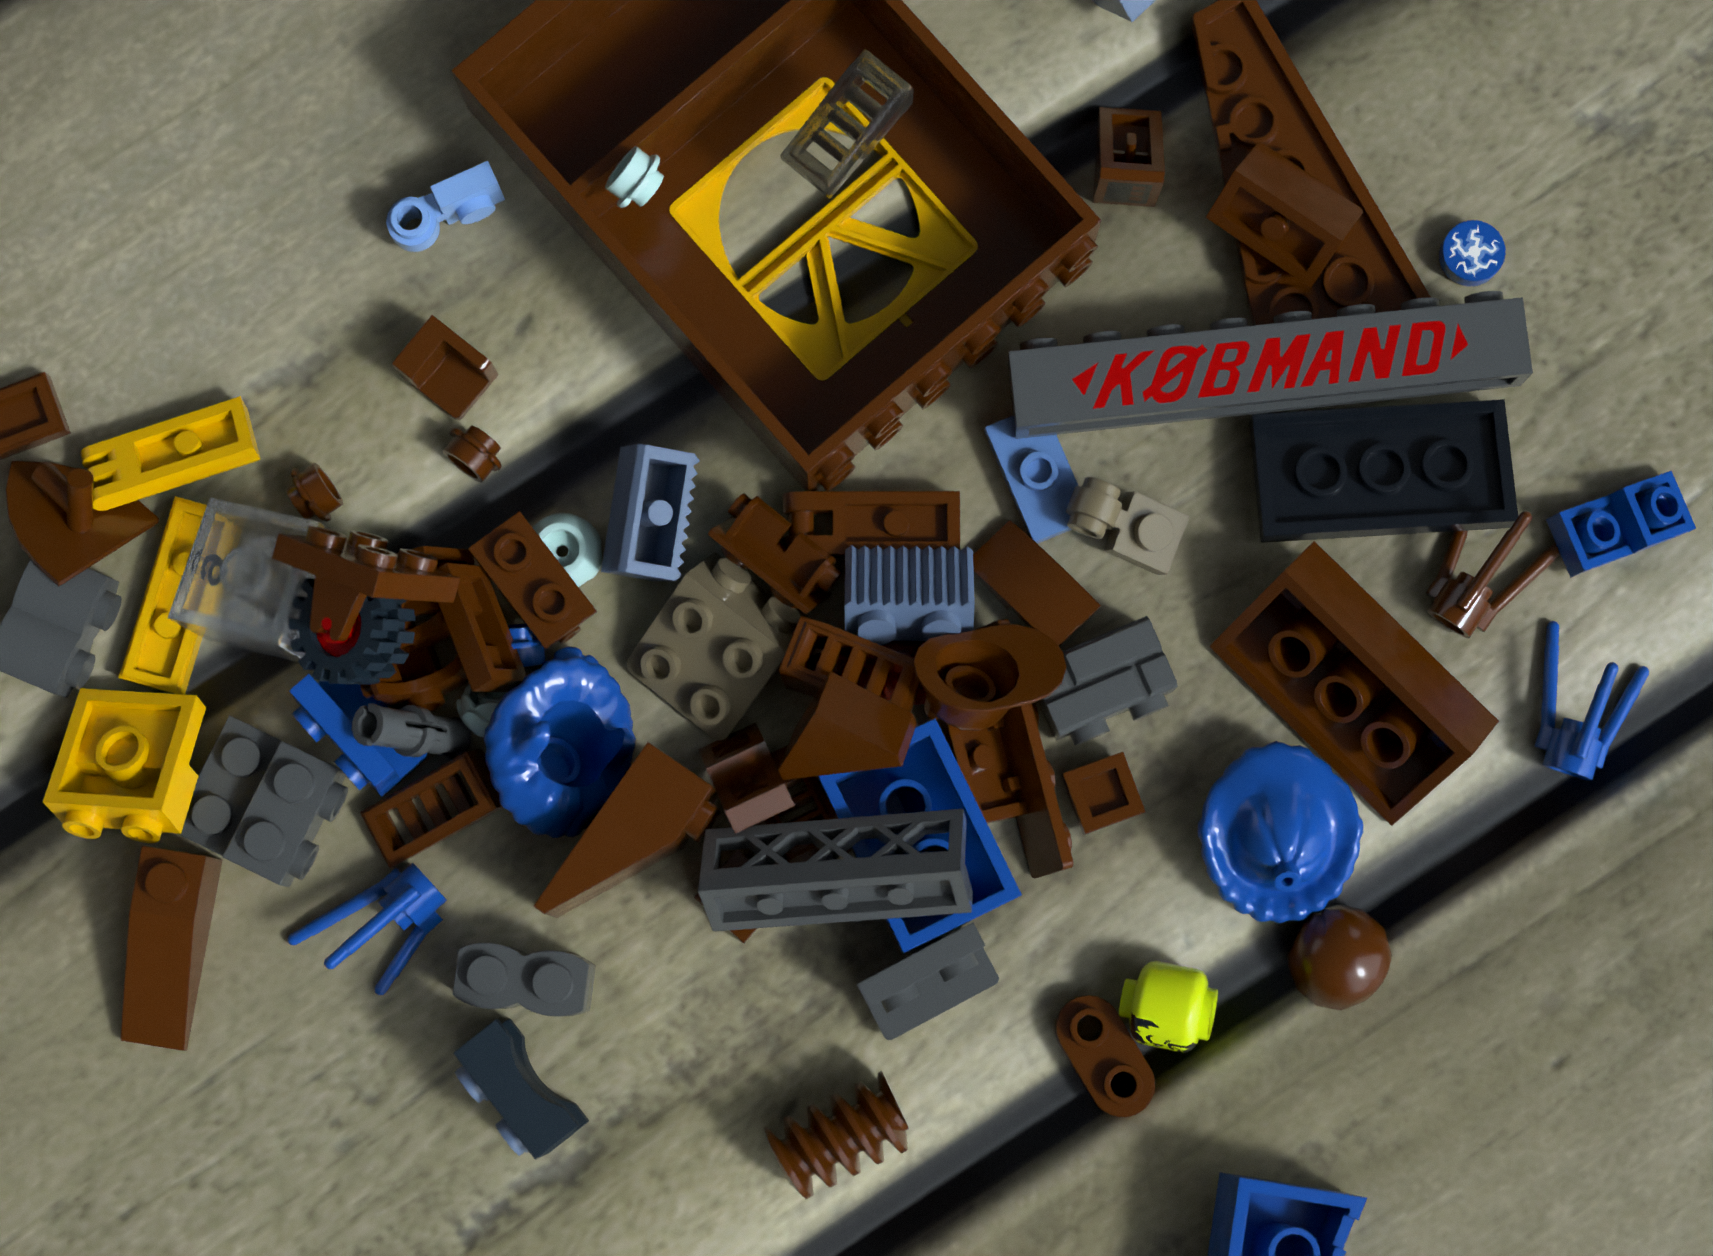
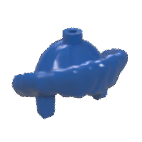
(559, 746)
(1279, 833)

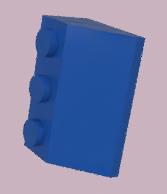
(924, 783)

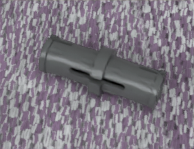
(410, 731)

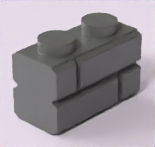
(1108, 678)

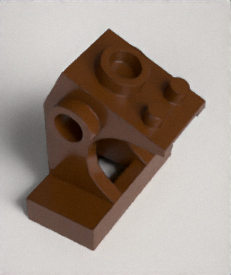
(480, 641)

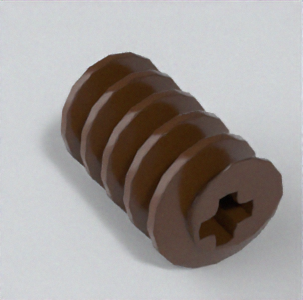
(839, 1137)

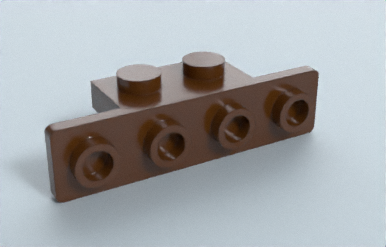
(1015, 780)

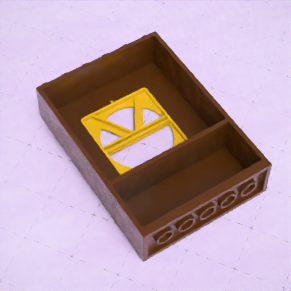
(703, 87)

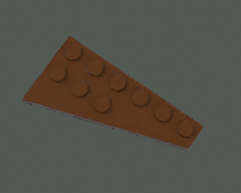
(1261, 98)

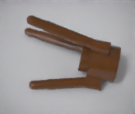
(1464, 602)

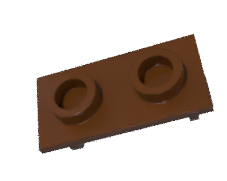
(796, 574)
(533, 581)

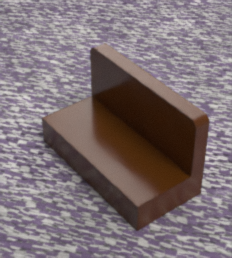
(1284, 213)

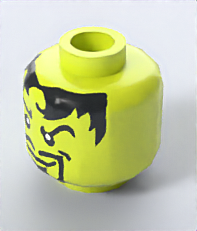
(1169, 1006)

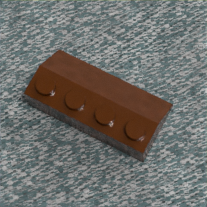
(1354, 684)

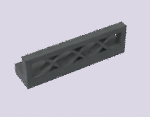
(832, 882)

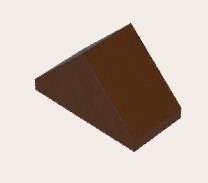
(847, 733)

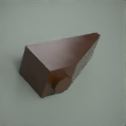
(167, 945)

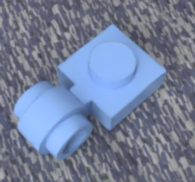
(462, 197)

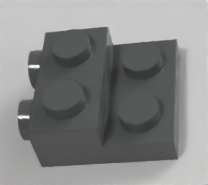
(263, 803)

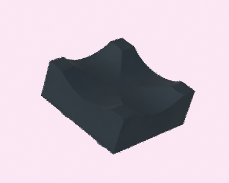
(500, 1071)

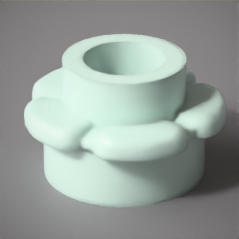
(635, 178)

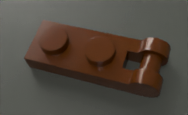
(876, 519)

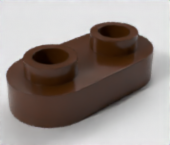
(1105, 1056)

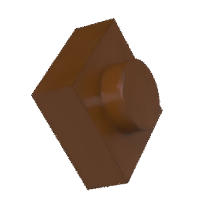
(1103, 793)

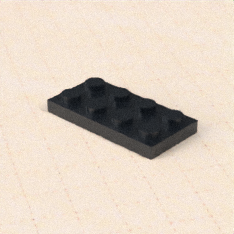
(1383, 471)

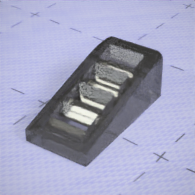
(881, 78)

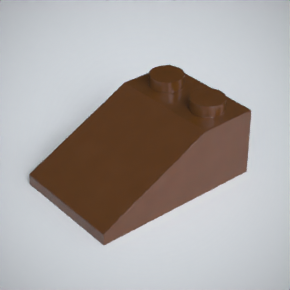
(639, 825)

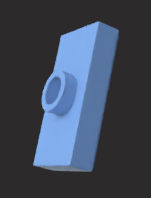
(1036, 478)

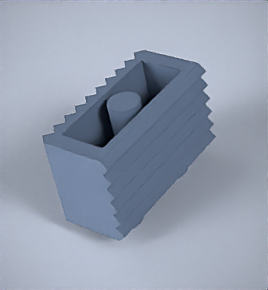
(649, 513)
(908, 593)

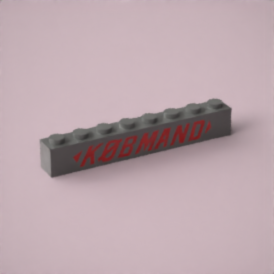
(1269, 366)

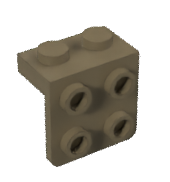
(714, 645)

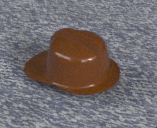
(985, 672)

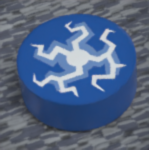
(1472, 253)

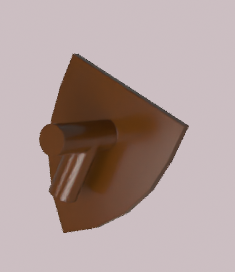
(57, 521)

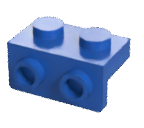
(330, 712)

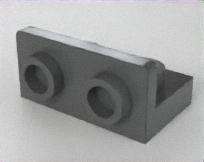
(929, 982)

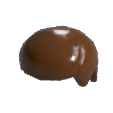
(1339, 957)

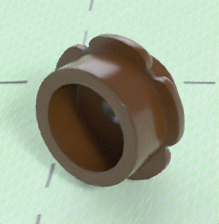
(473, 452)
(313, 493)

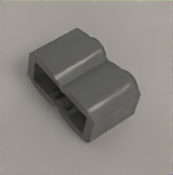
(53, 628)
(509, 978)

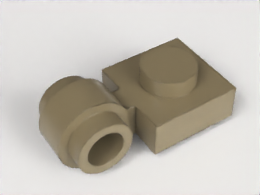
(1139, 526)

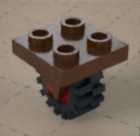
(356, 603)

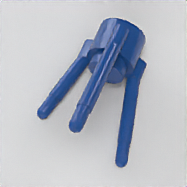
(1580, 745)
(408, 900)

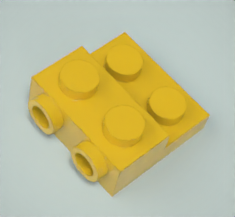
(126, 764)

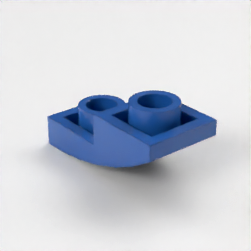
(1620, 523)

